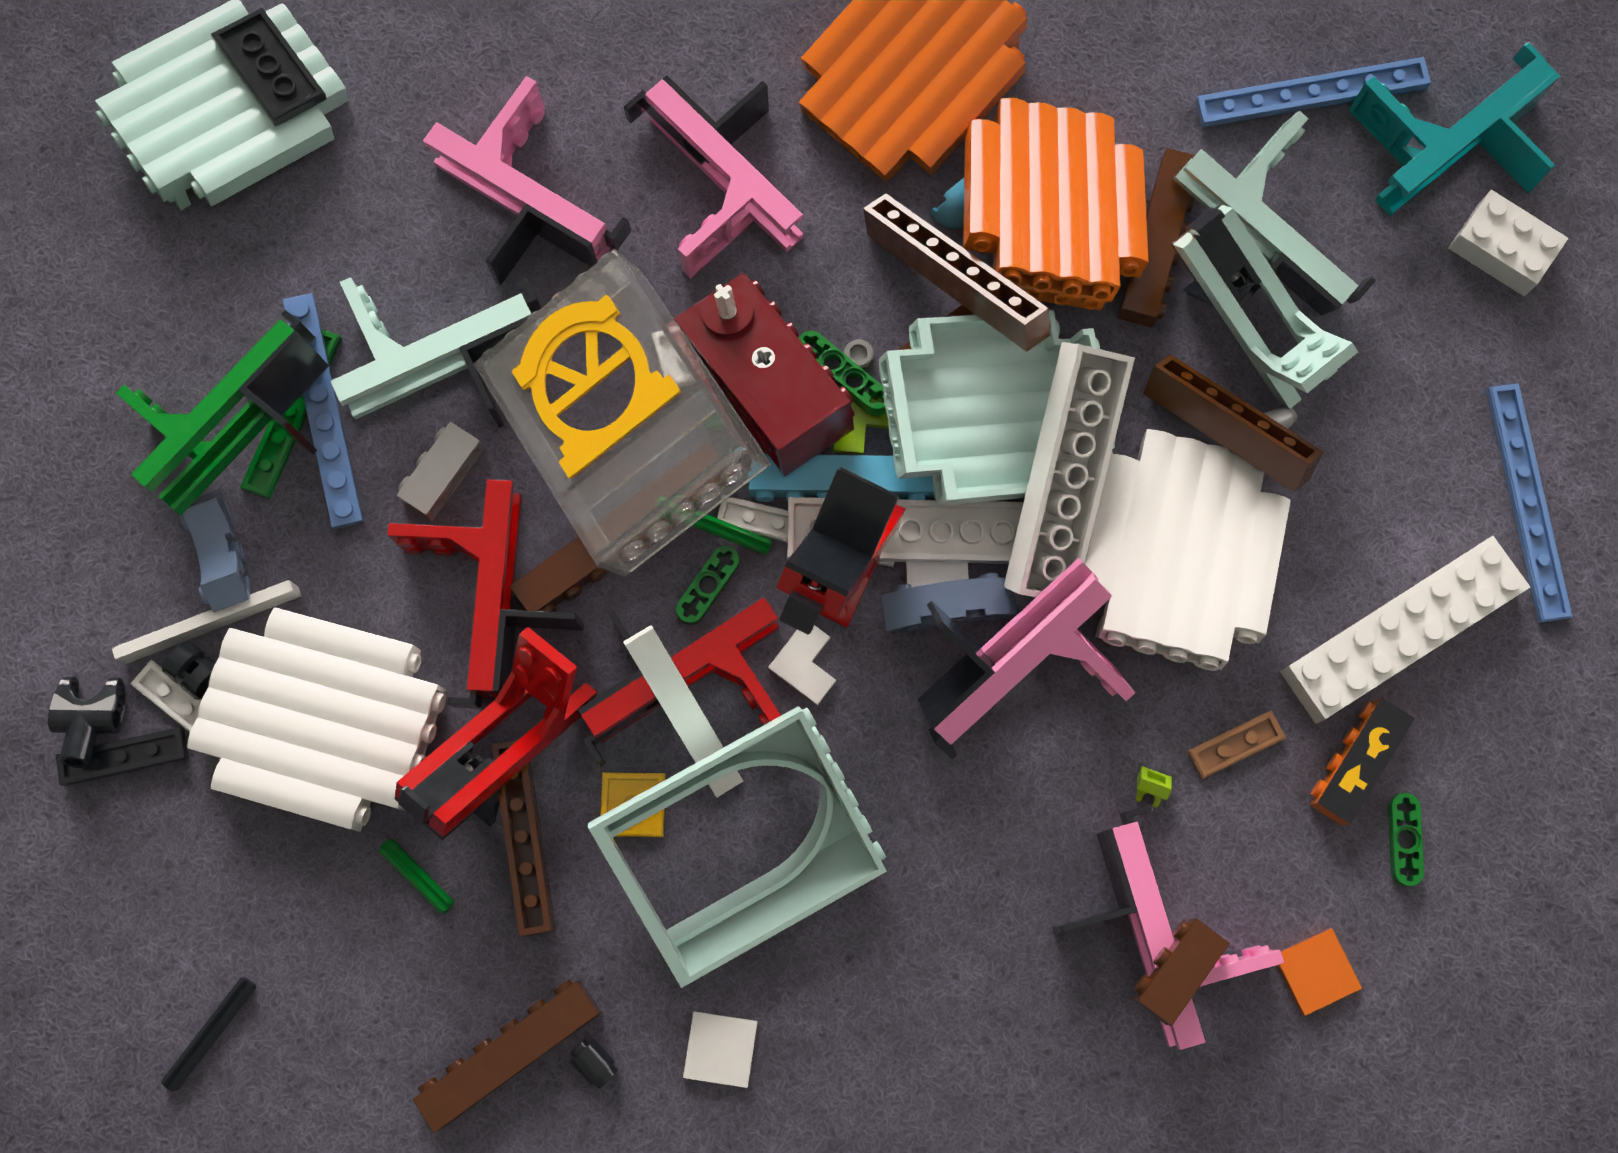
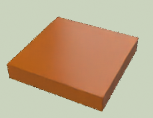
(1318, 972)

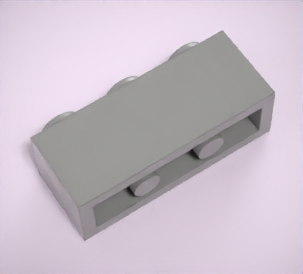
(440, 471)

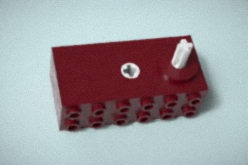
(768, 373)

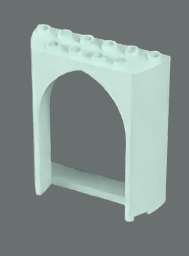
(823, 868)

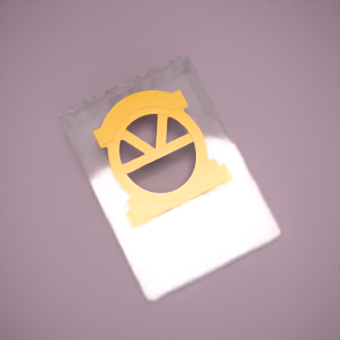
(667, 454)

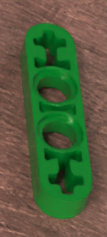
(845, 371)

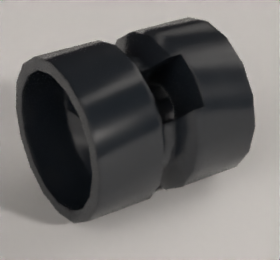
(190, 668)

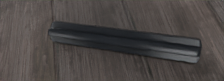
(208, 1034)

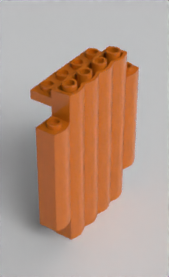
(912, 76)
(1055, 202)

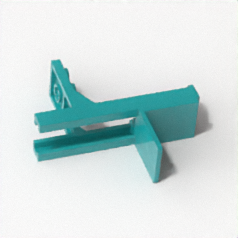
(1487, 124)

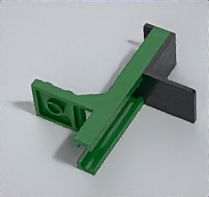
(271, 380)

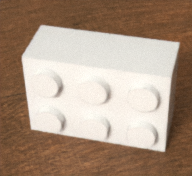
(1508, 243)

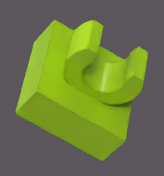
(1153, 783)

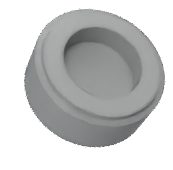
(859, 352)

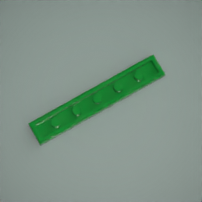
(276, 444)

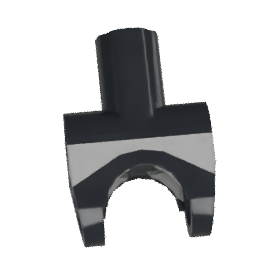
(85, 718)

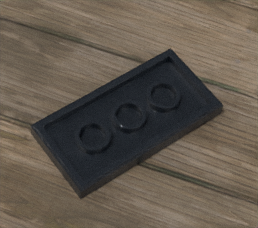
(268, 66)

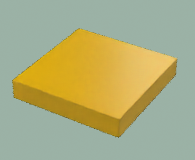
(621, 787)

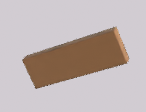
(1236, 744)

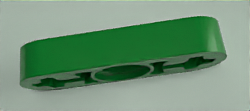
(688, 599)
(1417, 862)

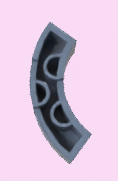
(218, 555)
(959, 599)

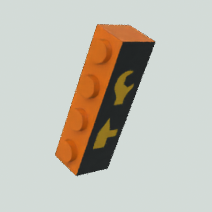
(1361, 761)

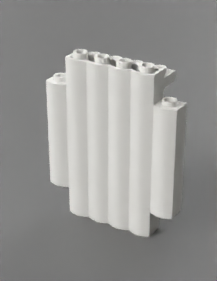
(1186, 550)
(315, 718)

